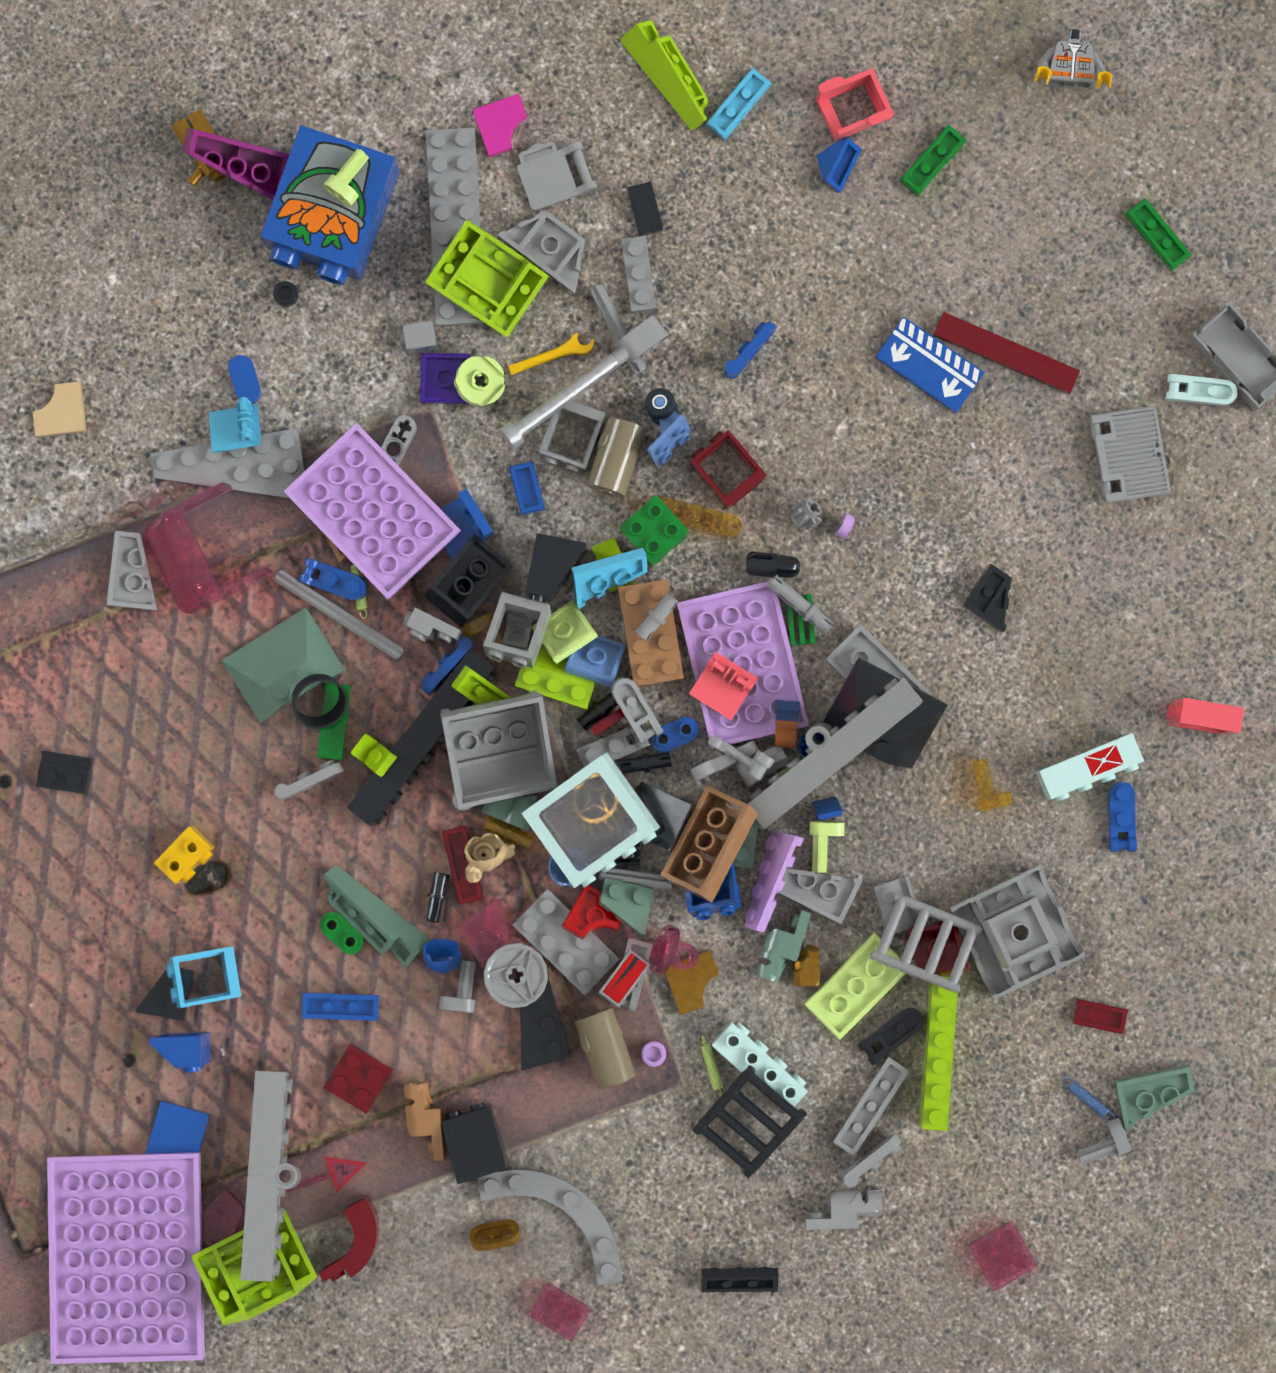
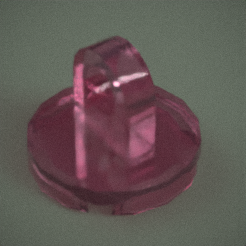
(668, 949)

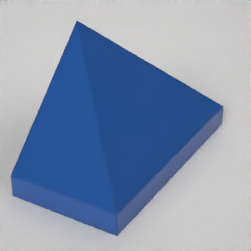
(837, 162)

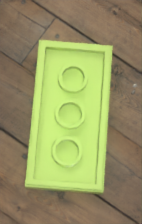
(853, 989)

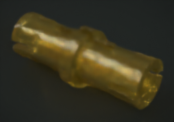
(508, 833)

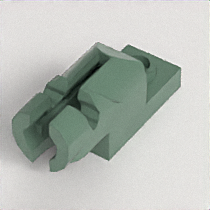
(782, 946)

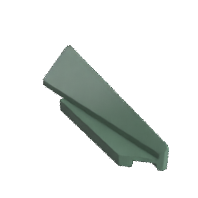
(374, 918)

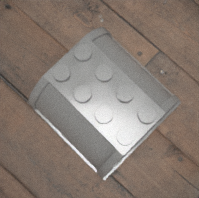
(499, 749)

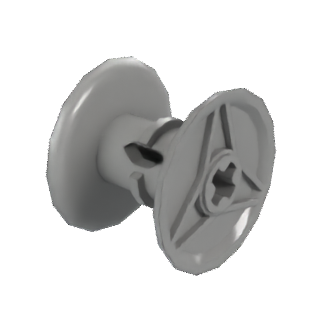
(524, 960)

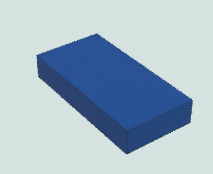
(527, 488)

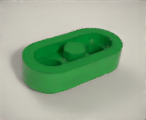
(341, 933)

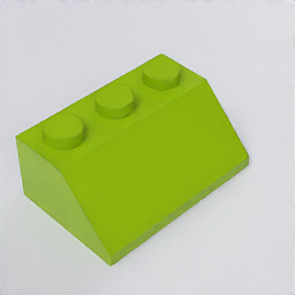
(554, 683)

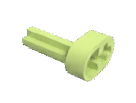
(338, 184)
(820, 832)

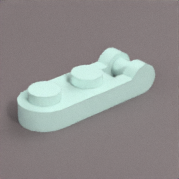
(1201, 390)

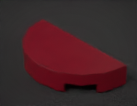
(607, 722)

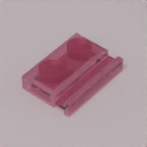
(559, 1311)

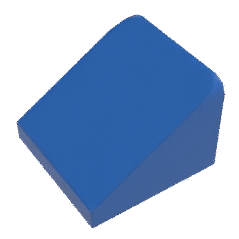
(827, 808)

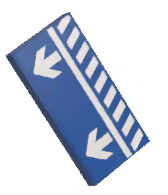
(929, 365)

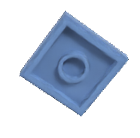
(597, 661)

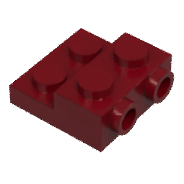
(926, 945)

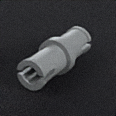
(657, 616)

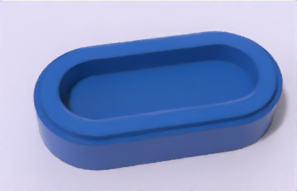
(244, 378)

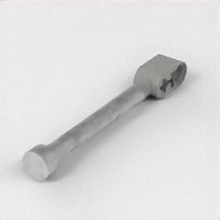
(631, 346)

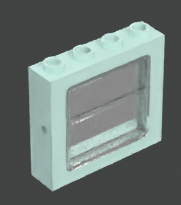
(591, 821)

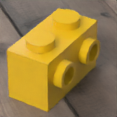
(184, 855)

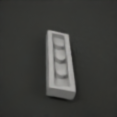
(870, 1106)

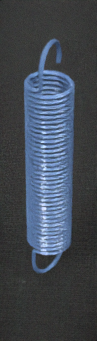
(1088, 1099)

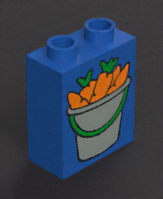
(315, 225)

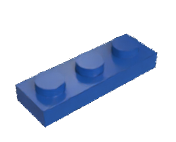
(340, 1006)

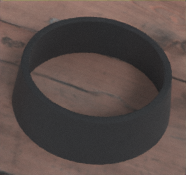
(327, 719)

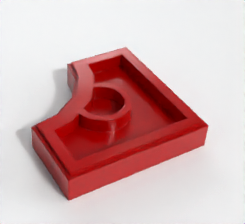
(588, 914)

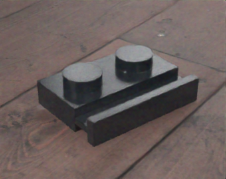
(64, 772)

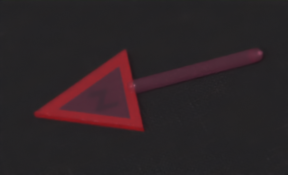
(340, 1171)

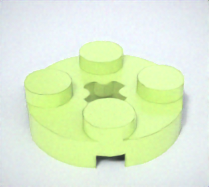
(493, 380)

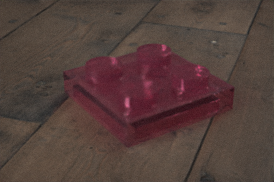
(1002, 1255)

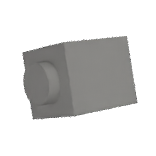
(419, 337)

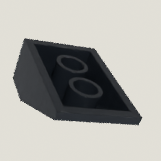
(467, 580)

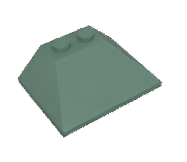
(278, 661)

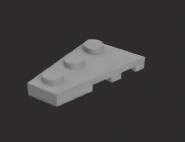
(129, 574)
(820, 893)

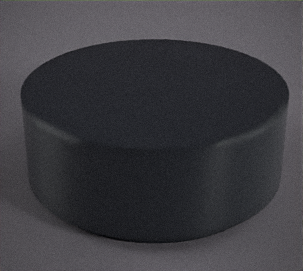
(285, 294)

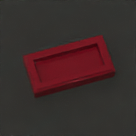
(1100, 1016)

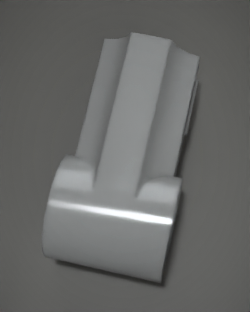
(774, 753)

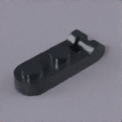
(892, 1034)

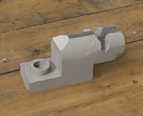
(844, 1209)

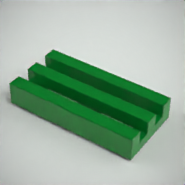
(802, 641)

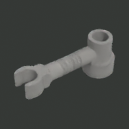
(756, 765)

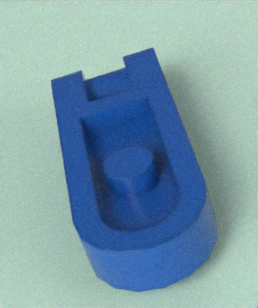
(749, 349)
(334, 580)
(447, 666)
(1122, 817)

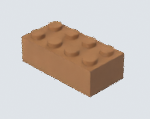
(659, 657)
(709, 844)

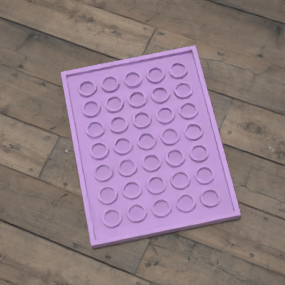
(124, 1258)

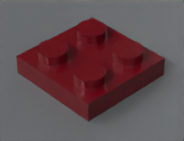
(358, 1078)

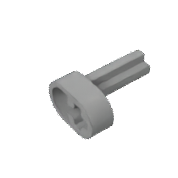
(464, 993)
(1118, 1143)

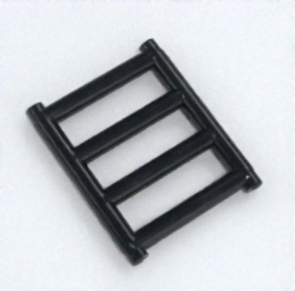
(734, 1093)

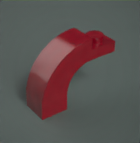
(366, 1230)

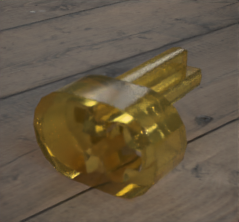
(482, 624)
(988, 799)

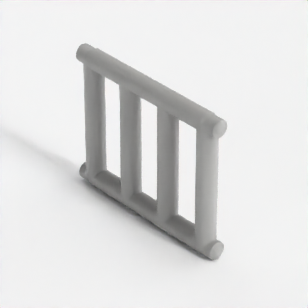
(924, 912)

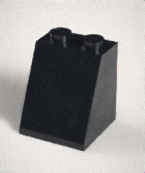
(552, 566)
(668, 812)
(474, 1142)

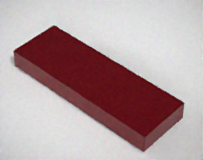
(455, 843)

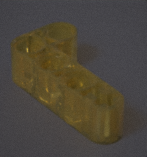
(695, 512)

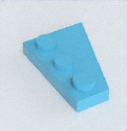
(598, 576)

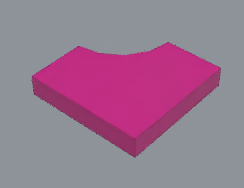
(498, 122)

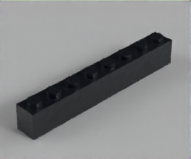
(415, 746)

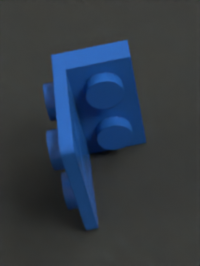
(468, 519)

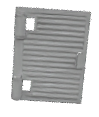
(1130, 454)

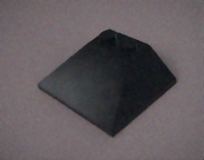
(903, 741)

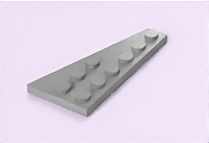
(252, 470)

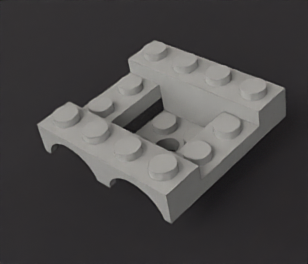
(998, 955)

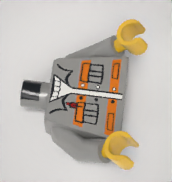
(1072, 65)

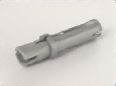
(799, 604)

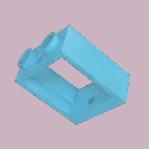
(229, 972)

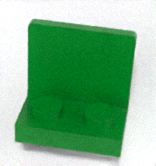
(654, 530)

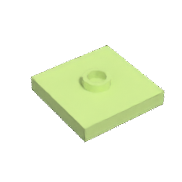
(566, 632)

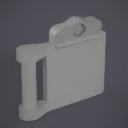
(548, 175)

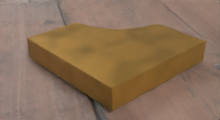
(690, 984)

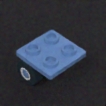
(674, 428)

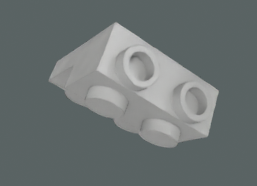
(426, 626)

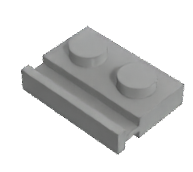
(885, 898)

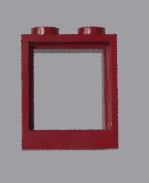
(744, 488)

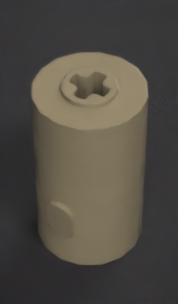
(616, 457)
(605, 1048)

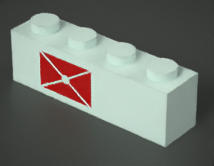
(1089, 767)

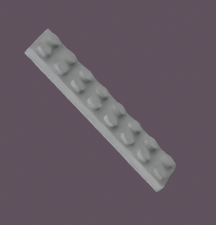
(451, 202)

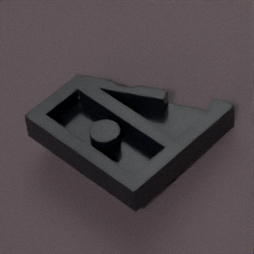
(990, 597)
(159, 1001)

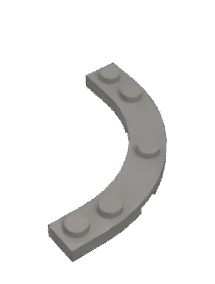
(571, 1200)

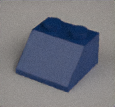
(184, 1050)

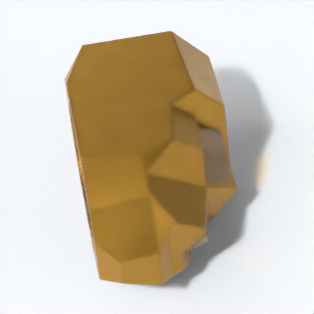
(807, 968)

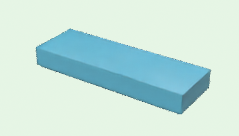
(738, 104)

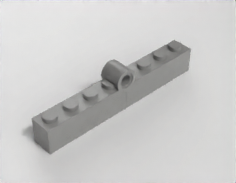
(834, 752)
(265, 1176)

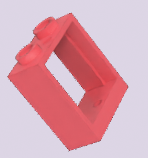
(1205, 716)

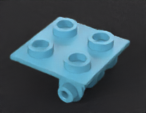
(235, 427)

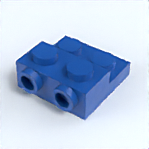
(725, 901)

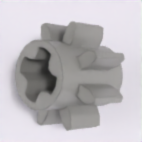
(806, 514)

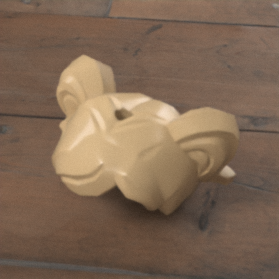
(495, 851)

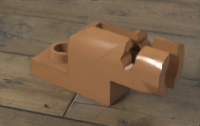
(423, 1119)

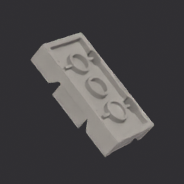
(1238, 355)

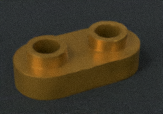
(495, 1235)

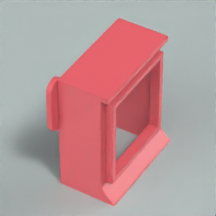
(838, 86)

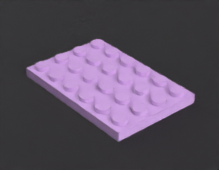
(372, 511)
(751, 633)

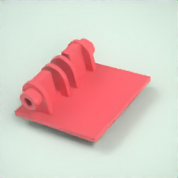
(723, 685)

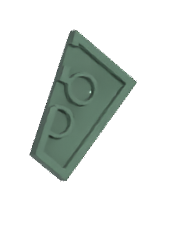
(1148, 1092)

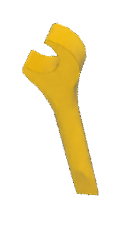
(571, 347)

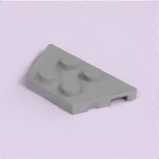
(549, 247)

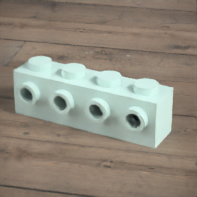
(743, 1051)

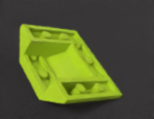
(486, 278)
(243, 1299)

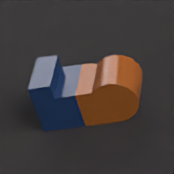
(786, 723)

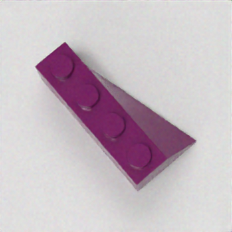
(246, 163)

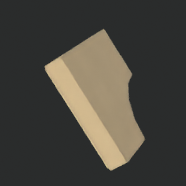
(63, 413)

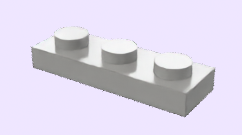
(638, 274)

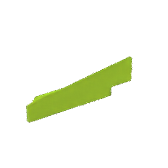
(668, 71)

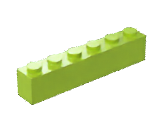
(938, 1058)

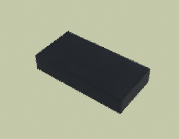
(645, 209)

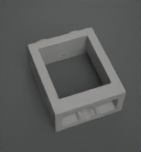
(584, 413)
(525, 608)

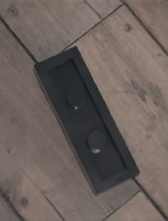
(739, 1279)

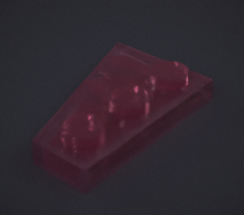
(486, 933)

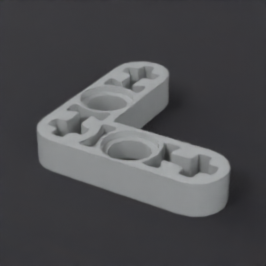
(721, 762)

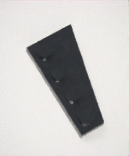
(542, 1031)

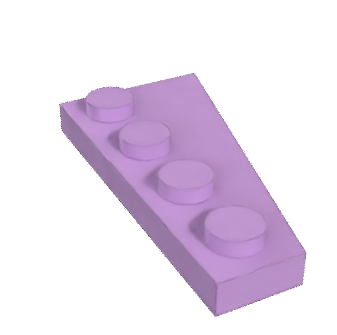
(770, 879)

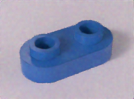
(675, 735)

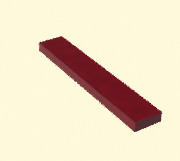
(1006, 353)

